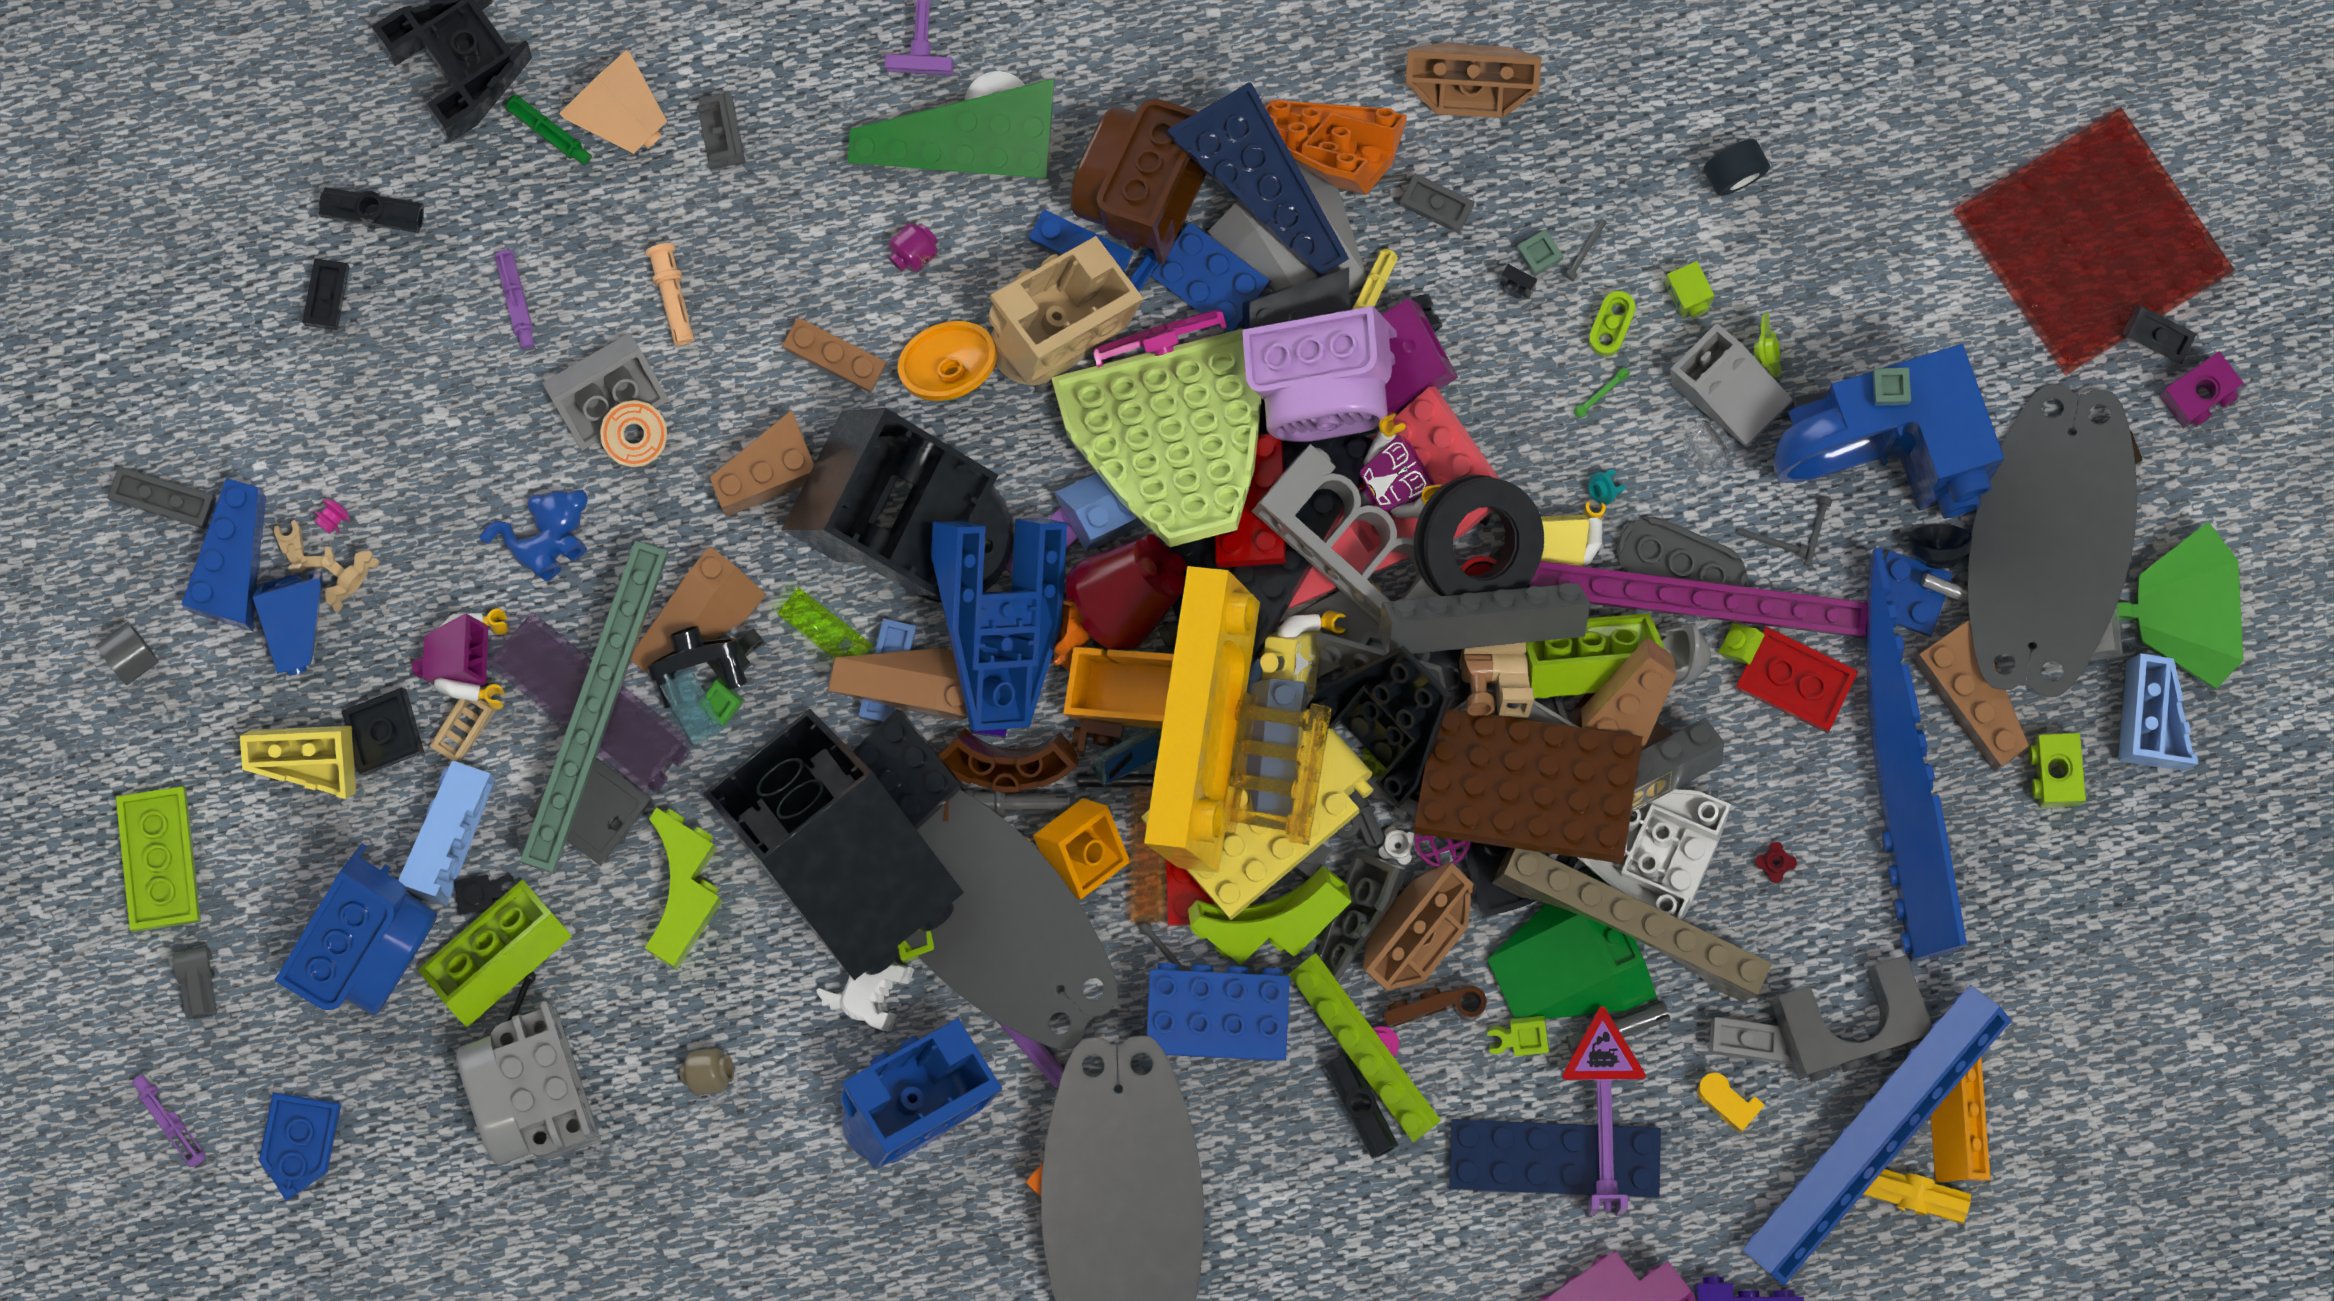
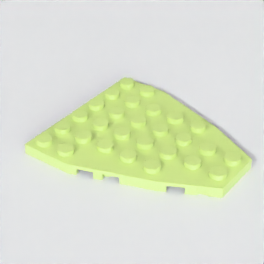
(1170, 434)

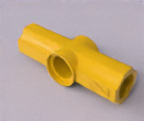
(1920, 1195)

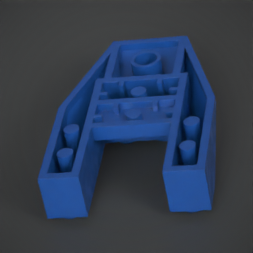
(1001, 637)

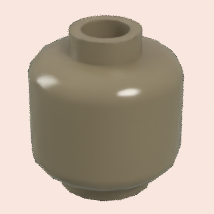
(707, 1071)

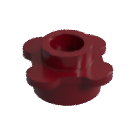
(1766, 862)

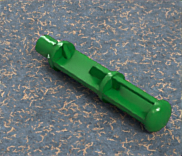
(547, 129)

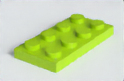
(158, 859)

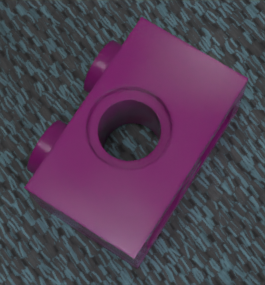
(2215, 376)

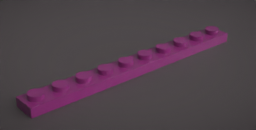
(1709, 600)

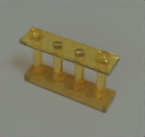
(1307, 756)

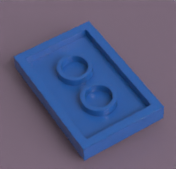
(1210, 276)

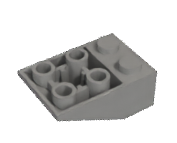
(1729, 385)

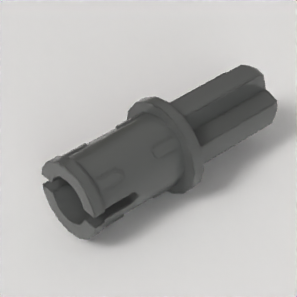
(1369, 826)

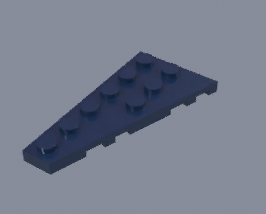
(1250, 160)

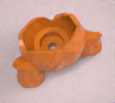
(1070, 635)

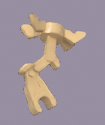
(348, 579)

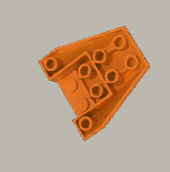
(1340, 142)

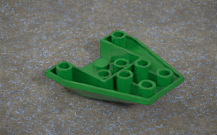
(1570, 967)

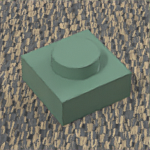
(1540, 252)
(1891, 386)

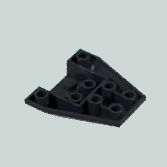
(1393, 712)

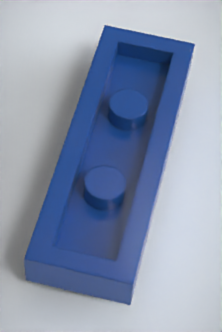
(1062, 235)

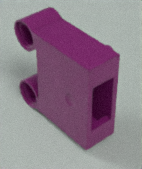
(1418, 356)

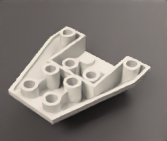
(1667, 850)

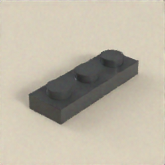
(161, 497)

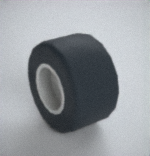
(1736, 167)

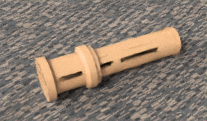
(668, 281)

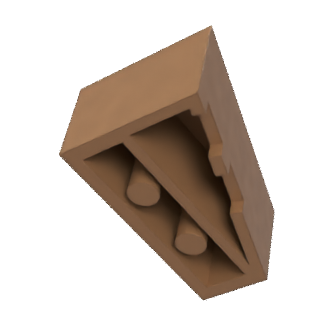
(765, 468)
(1633, 694)

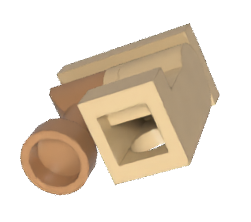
(1506, 669)

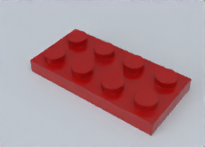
(1253, 540)

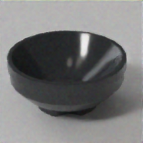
(1940, 544)

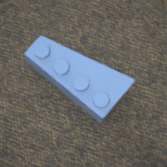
(447, 833)

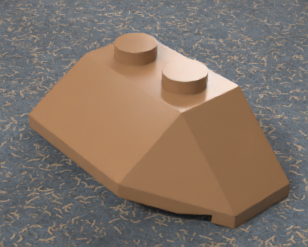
(1472, 78)
(1419, 928)

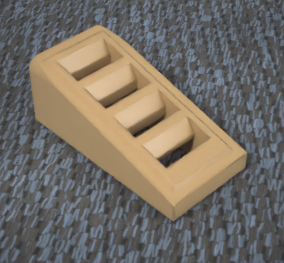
(473, 732)

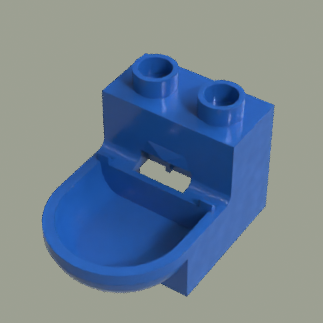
(1939, 436)

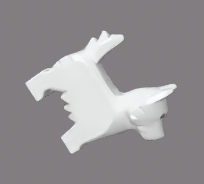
(863, 996)

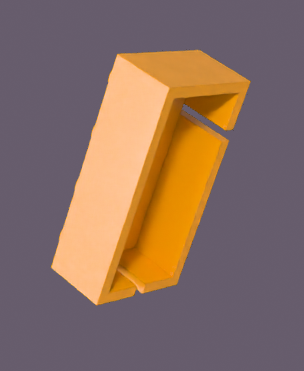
(1119, 692)

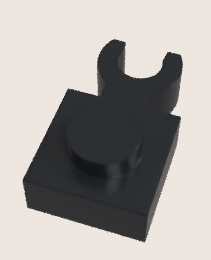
(477, 893)

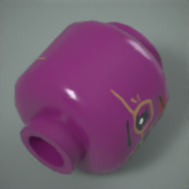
(912, 247)

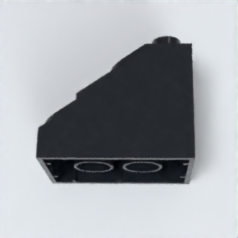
(835, 845)

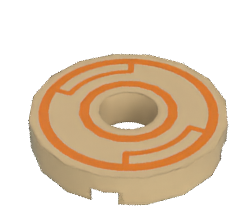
(636, 453)

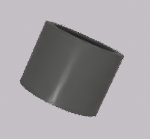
(127, 653)

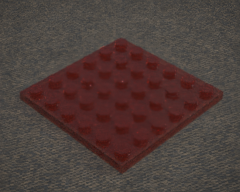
(2091, 238)

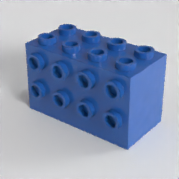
(1219, 1012)

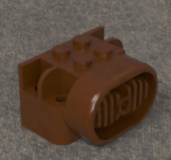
(1137, 177)

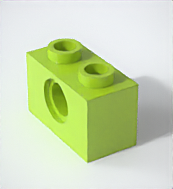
(2067, 752)

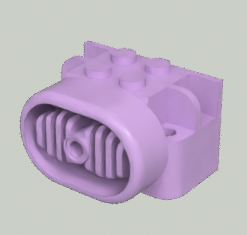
(1321, 373)

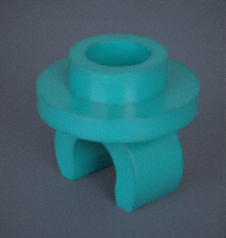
(1602, 487)

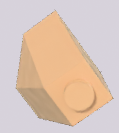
(618, 107)

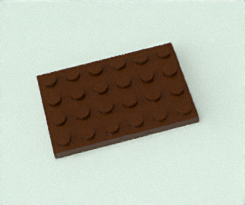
(1530, 786)

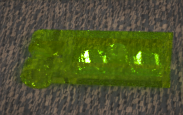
(821, 626)

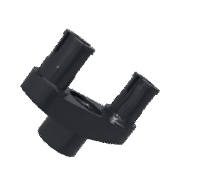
(691, 651)

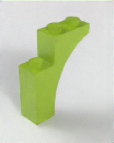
(688, 903)
(1286, 921)

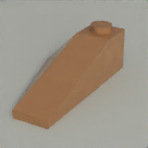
(908, 680)

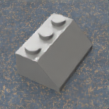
(600, 382)

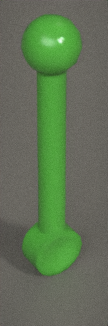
(1581, 410)

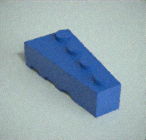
(229, 558)

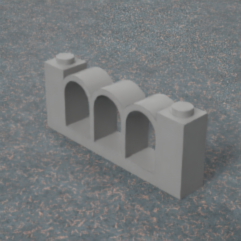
(1288, 495)

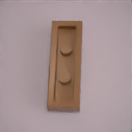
(834, 355)

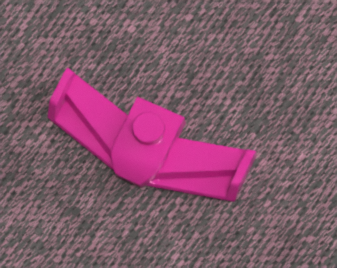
(1159, 338)

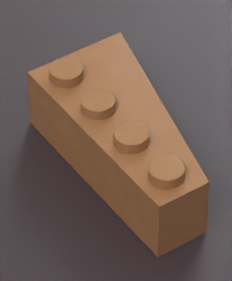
(1979, 709)

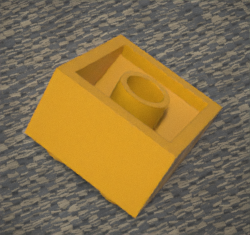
(1083, 846)

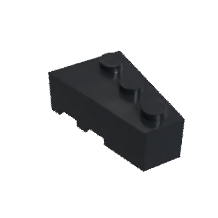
(1303, 300)

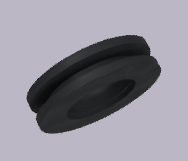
(1439, 524)

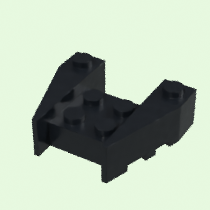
(465, 52)

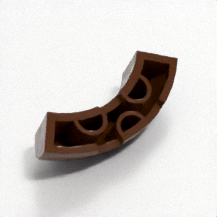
(1009, 768)

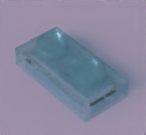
(691, 707)

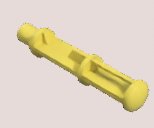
(1376, 279)

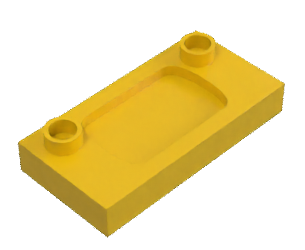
(1199, 719)

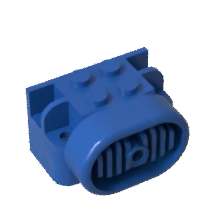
(357, 940)
(915, 1094)

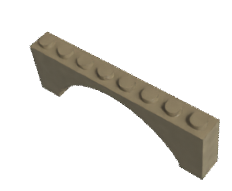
(1711, 958)

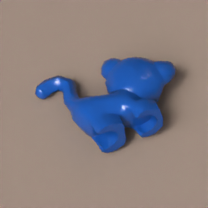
(556, 518)

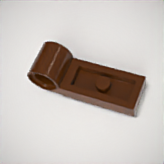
(1434, 1002)

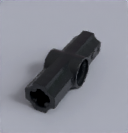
(351, 206)
(1370, 1125)

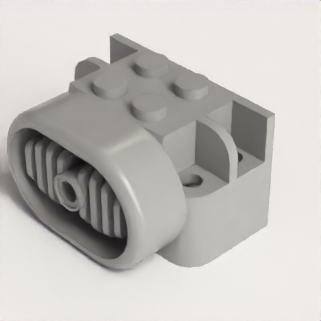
(527, 1089)

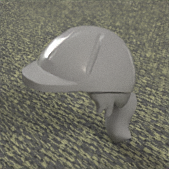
(1689, 651)

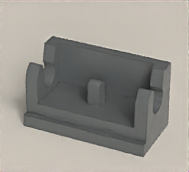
(720, 131)

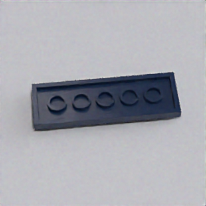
(1550, 1158)

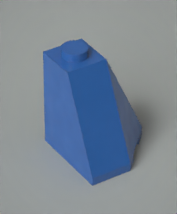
(290, 619)

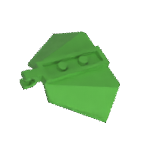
(2192, 607)

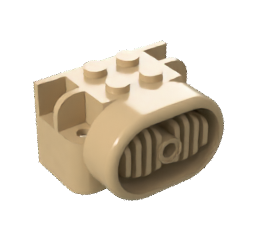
(1060, 313)

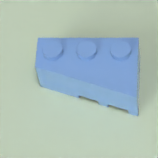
(2153, 716)

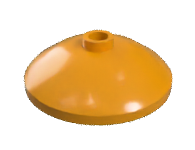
(947, 361)

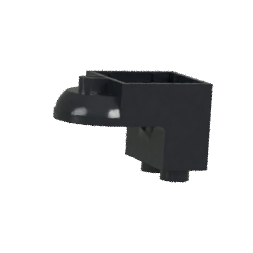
(854, 484)

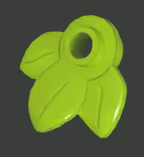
(1768, 348)

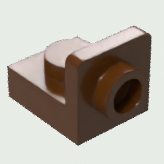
(1102, 733)

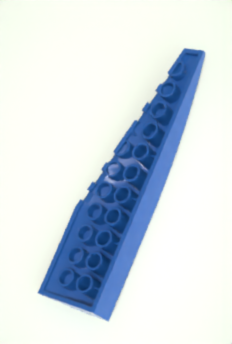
(1911, 814)

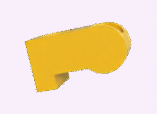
(1726, 1103)

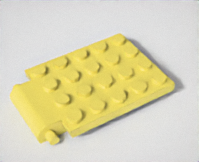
(1261, 855)

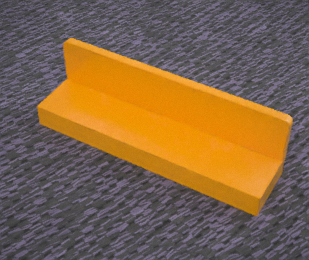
(1961, 1132)

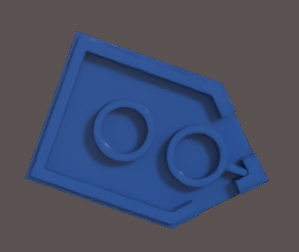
(298, 1141)

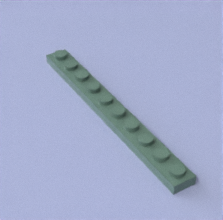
(594, 707)

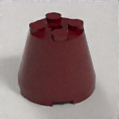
(1126, 591)

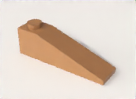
(710, 596)

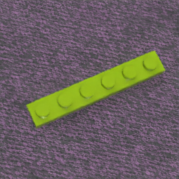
(1364, 1047)

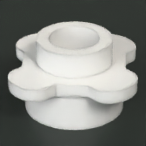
(1397, 836)

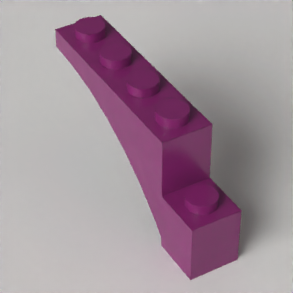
(1614, 1281)

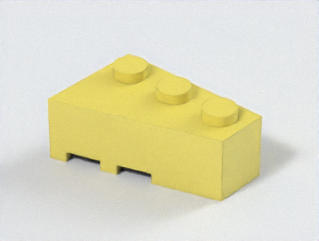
(306, 756)

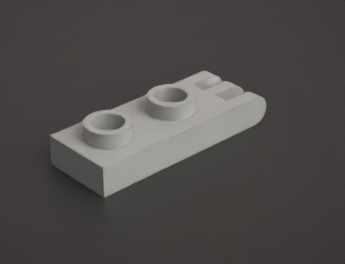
(1748, 1041)

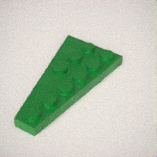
(980, 135)

